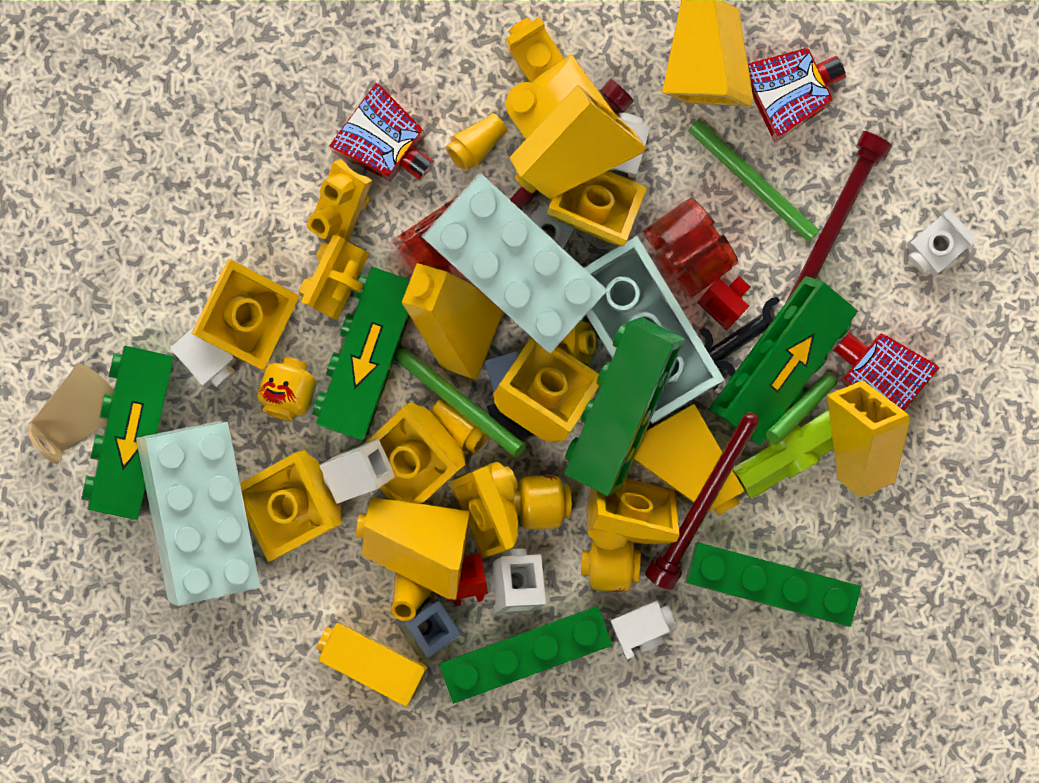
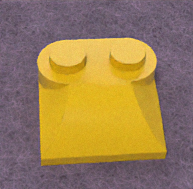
(533, 101)
(600, 207)
(245, 314)
(546, 391)
(419, 454)
(489, 498)
(289, 505)
(632, 514)

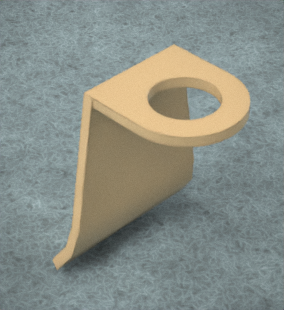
(70, 413)

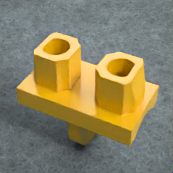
(340, 202)
(334, 277)

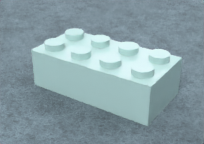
(514, 263)
(640, 291)
(198, 513)

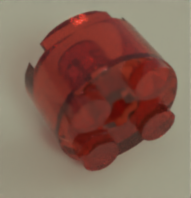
(691, 247)

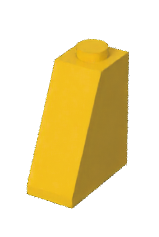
(708, 56)
(574, 146)
(452, 319)
(866, 437)
(683, 456)
(416, 542)
(371, 663)

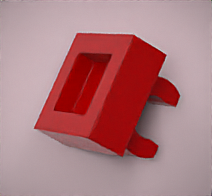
(725, 302)
(472, 579)

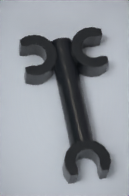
(738, 338)

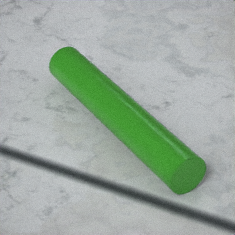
(801, 408)

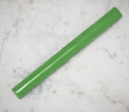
(753, 180)
(460, 402)

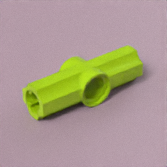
(788, 458)

